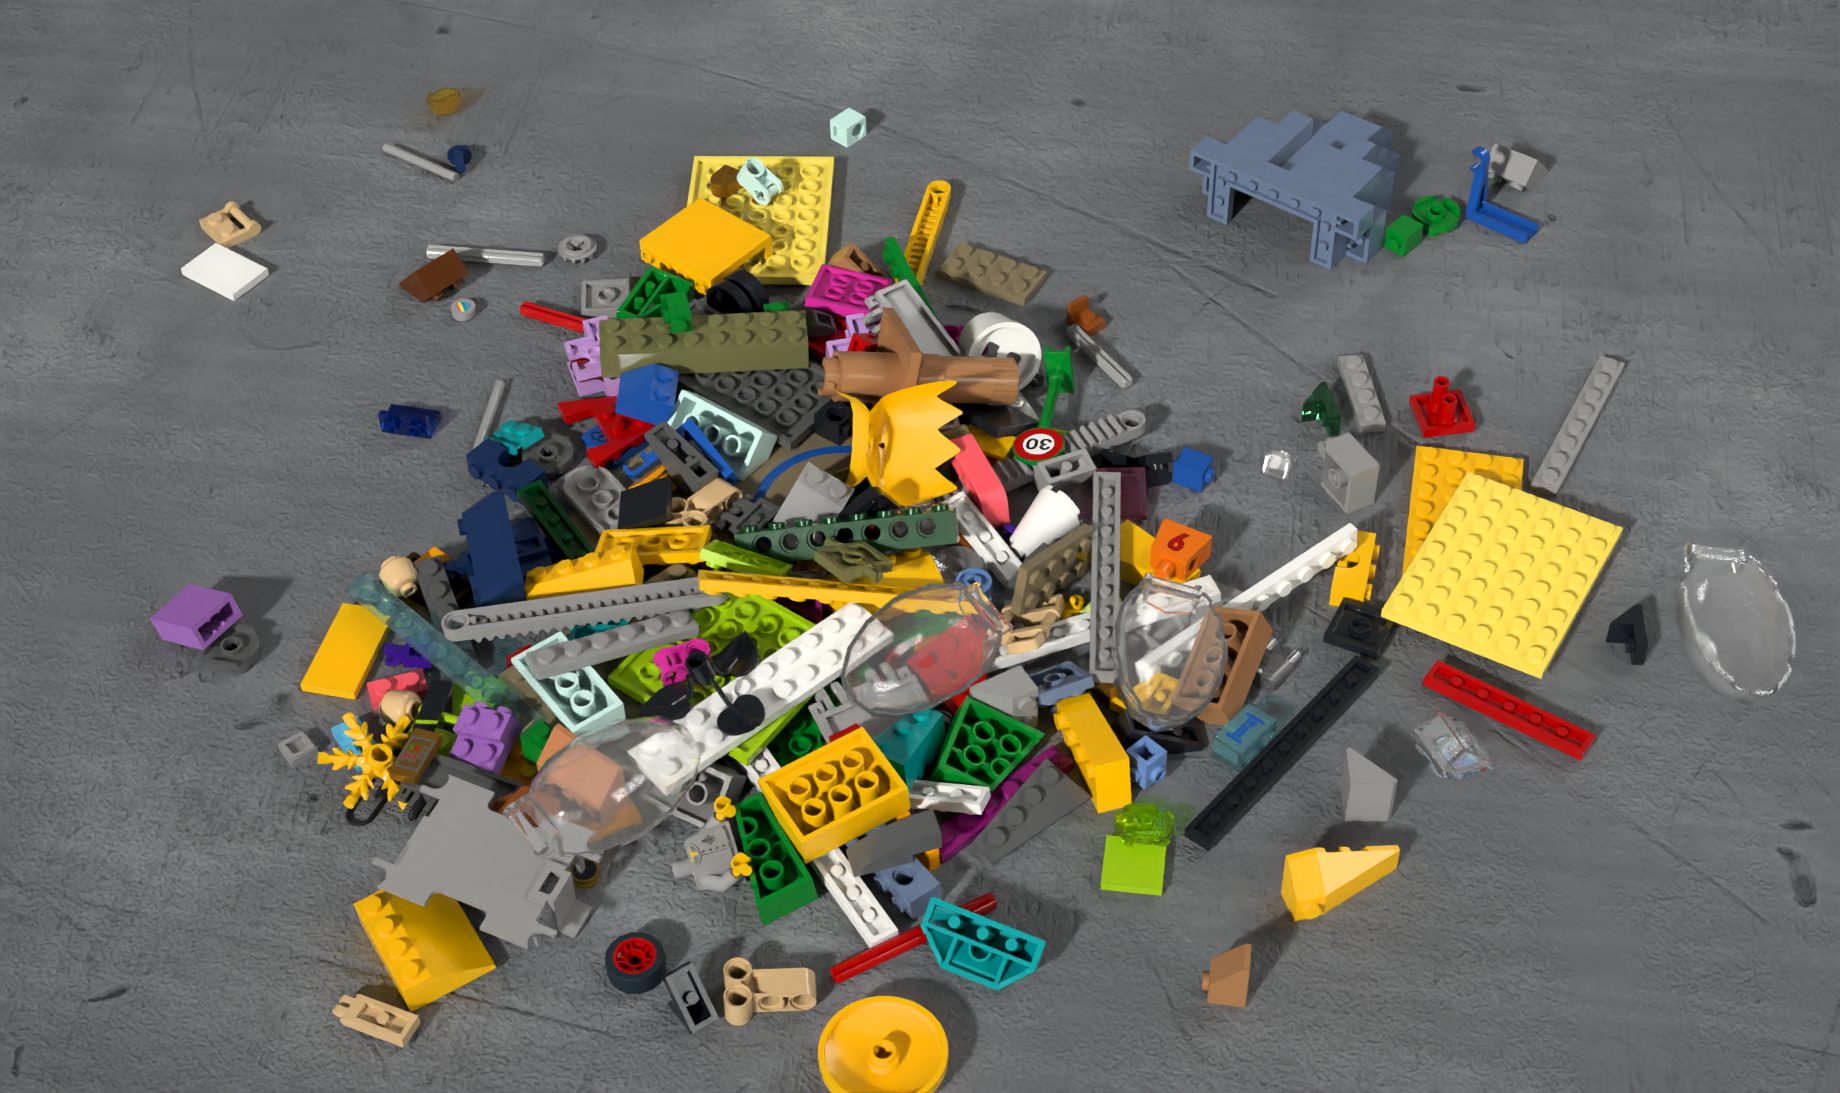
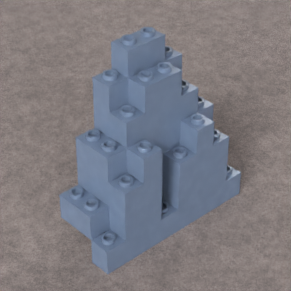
(1319, 171)

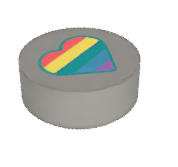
(463, 309)

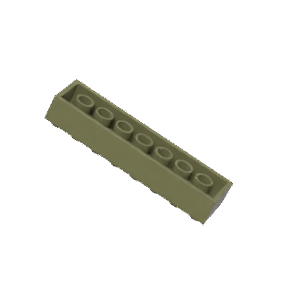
(713, 345)

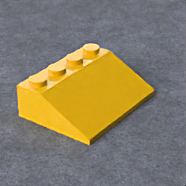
(835, 794)
(423, 947)

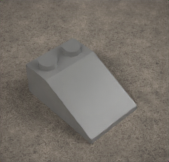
(813, 497)

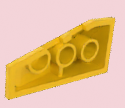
(1322, 880)

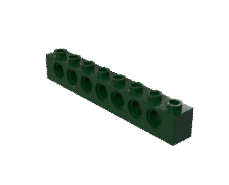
(943, 516)

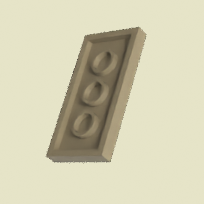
(992, 274)
(1051, 569)

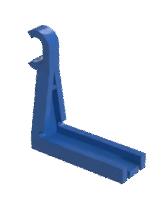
(1489, 214)
(689, 432)

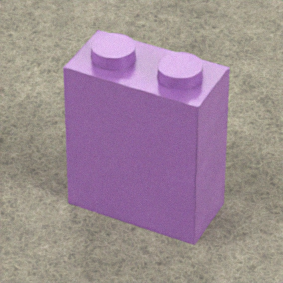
(196, 616)

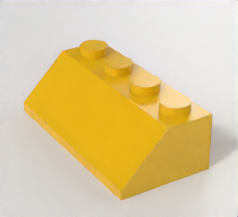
(909, 568)
(590, 573)

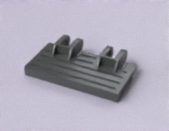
(438, 775)

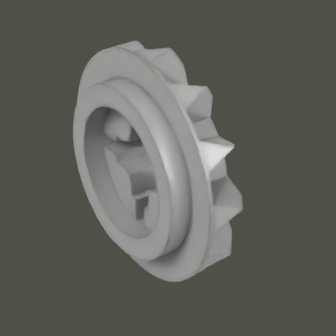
(577, 243)

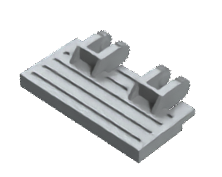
(916, 317)
(834, 719)

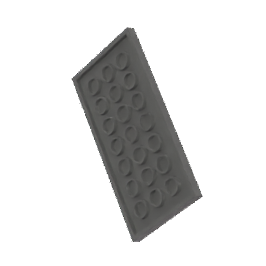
(773, 399)

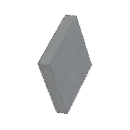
(603, 296)

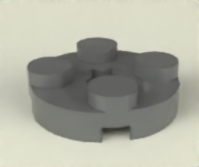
(559, 462)
(236, 660)

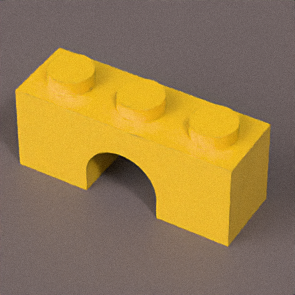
(1353, 579)

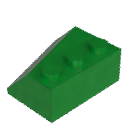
(982, 746)

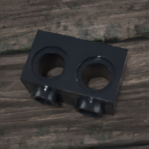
(835, 421)

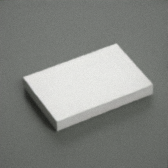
(224, 271)

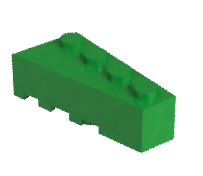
(777, 874)

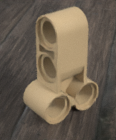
(705, 505)
(765, 990)

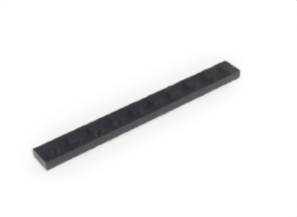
(1281, 753)

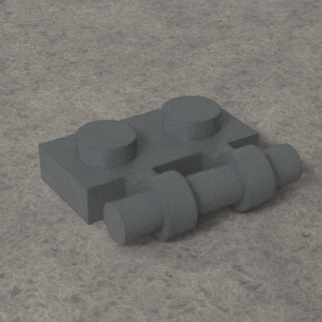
(757, 513)

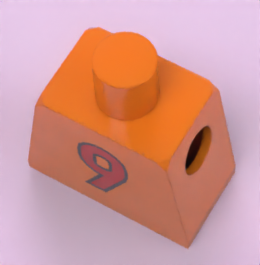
(1178, 550)

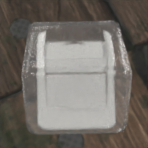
(1279, 463)

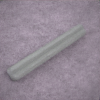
(1100, 356)

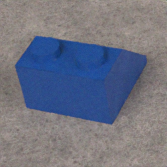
(647, 393)

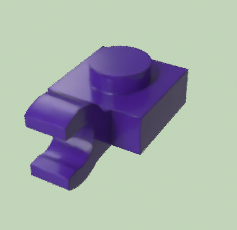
(404, 654)

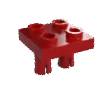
(1441, 411)

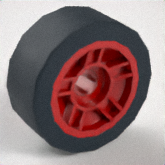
(631, 949)

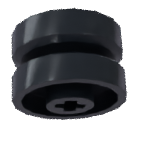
(737, 294)

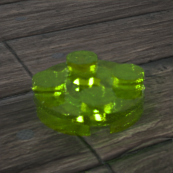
(1144, 825)

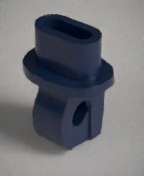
(459, 156)

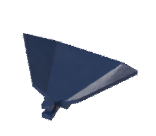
(530, 550)

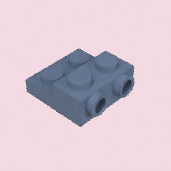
(1060, 683)

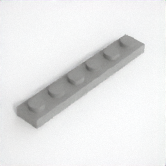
(611, 644)

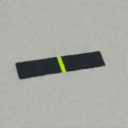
(433, 705)

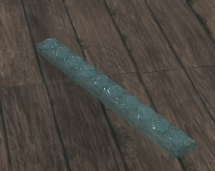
(439, 650)

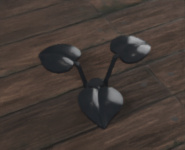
(735, 660)

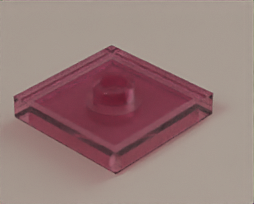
(1133, 492)

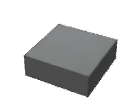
(298, 749)

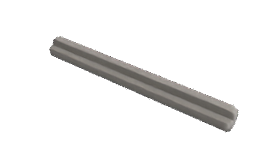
(491, 256)

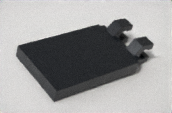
(997, 419)

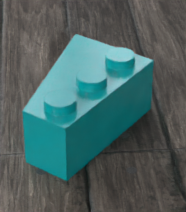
(913, 744)

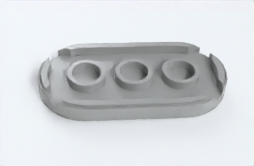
(594, 497)

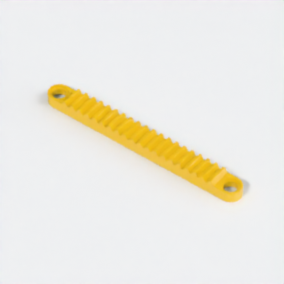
(927, 228)

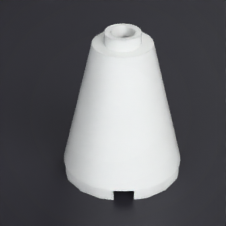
(1046, 521)

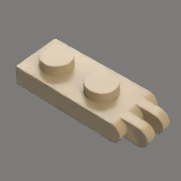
(377, 1019)

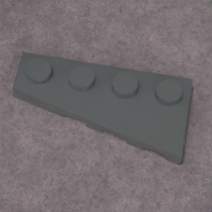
(1034, 807)

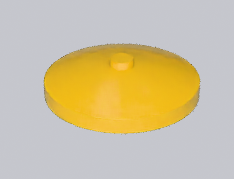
(883, 1048)

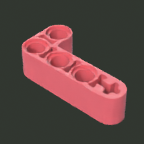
(980, 481)

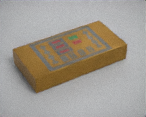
(415, 756)

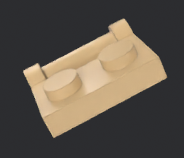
(224, 231)

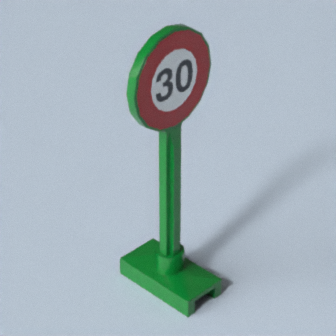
(1043, 442)

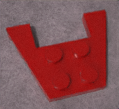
(617, 428)

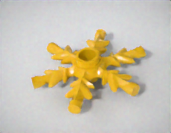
(374, 760)

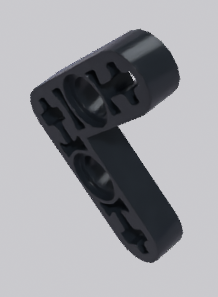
(873, 500)

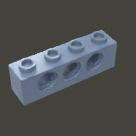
(907, 898)

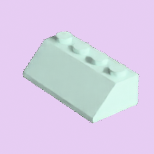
(736, 439)
(575, 697)

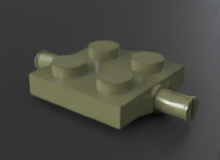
(852, 560)

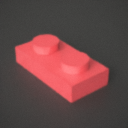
(409, 681)

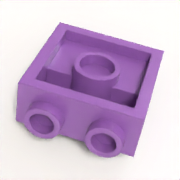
(485, 736)

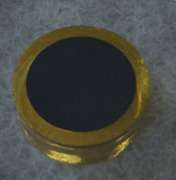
(589, 877)

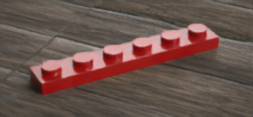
(1509, 710)

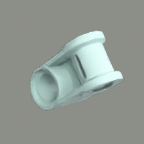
(758, 181)

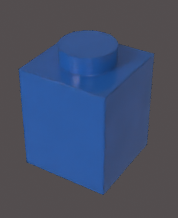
(1193, 469)

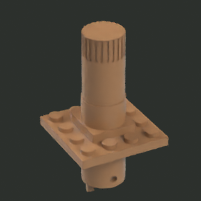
(902, 364)

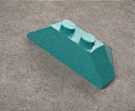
(979, 946)

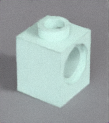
(848, 127)

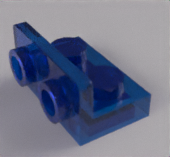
(409, 421)

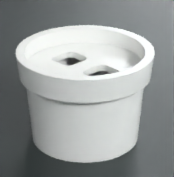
(1013, 340)

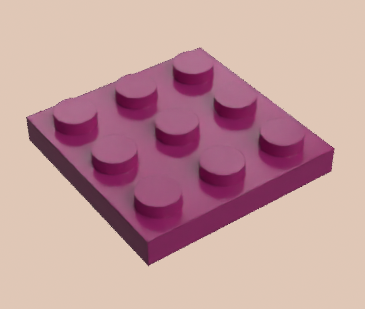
(843, 290)

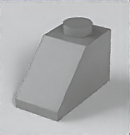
(1064, 471)

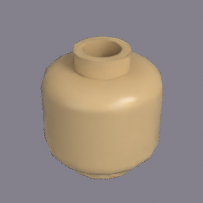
(399, 576)
(399, 703)

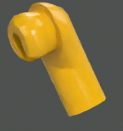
(1073, 607)

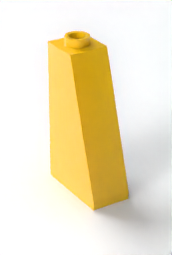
(1136, 553)

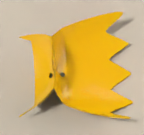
(913, 445)

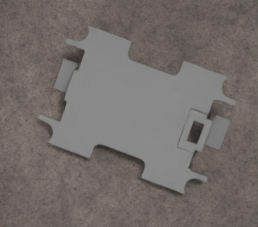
(486, 864)

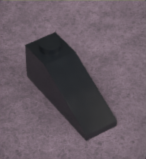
(1174, 742)

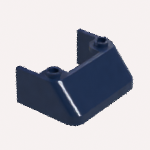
(492, 551)

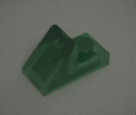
(1322, 407)

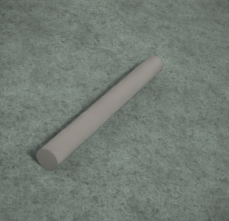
(421, 162)
(490, 412)

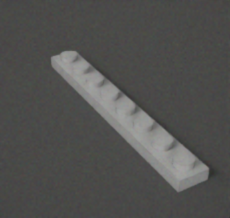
(1577, 427)

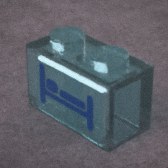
(1243, 737)

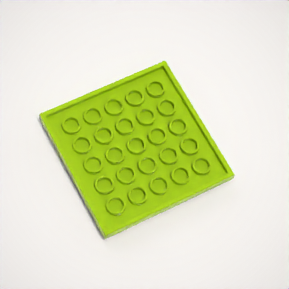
(769, 629)

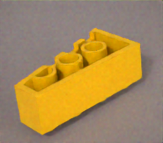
(1095, 751)

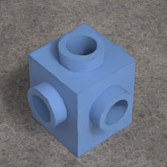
(1146, 762)

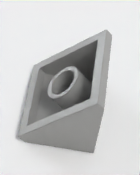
(1366, 789)

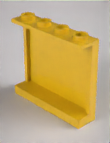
(703, 244)

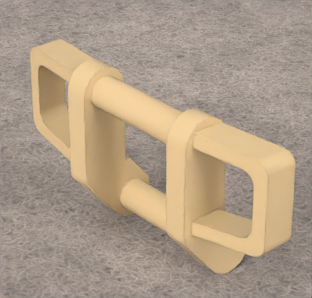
(1037, 623)

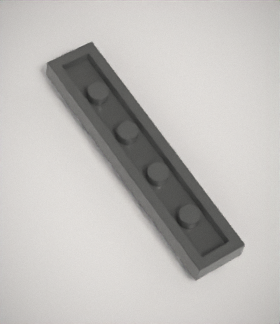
(440, 597)

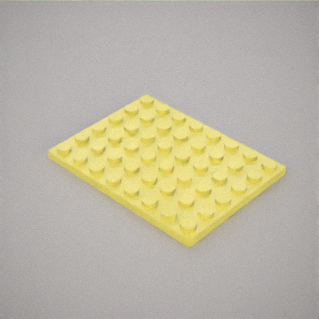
(793, 218)
(1503, 574)

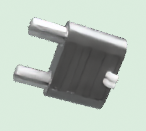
(1274, 667)

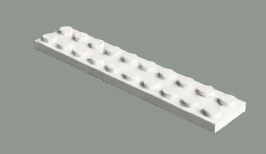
(778, 681)

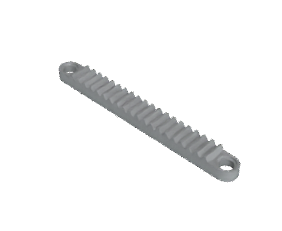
(1094, 438)
(578, 610)

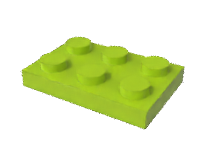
(721, 554)

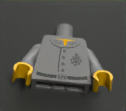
(714, 854)

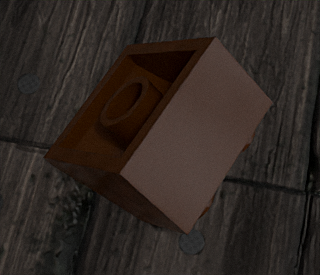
(435, 277)

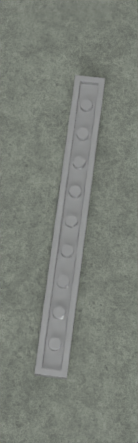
(1104, 573)

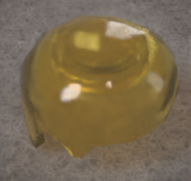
(444, 101)

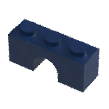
(492, 466)

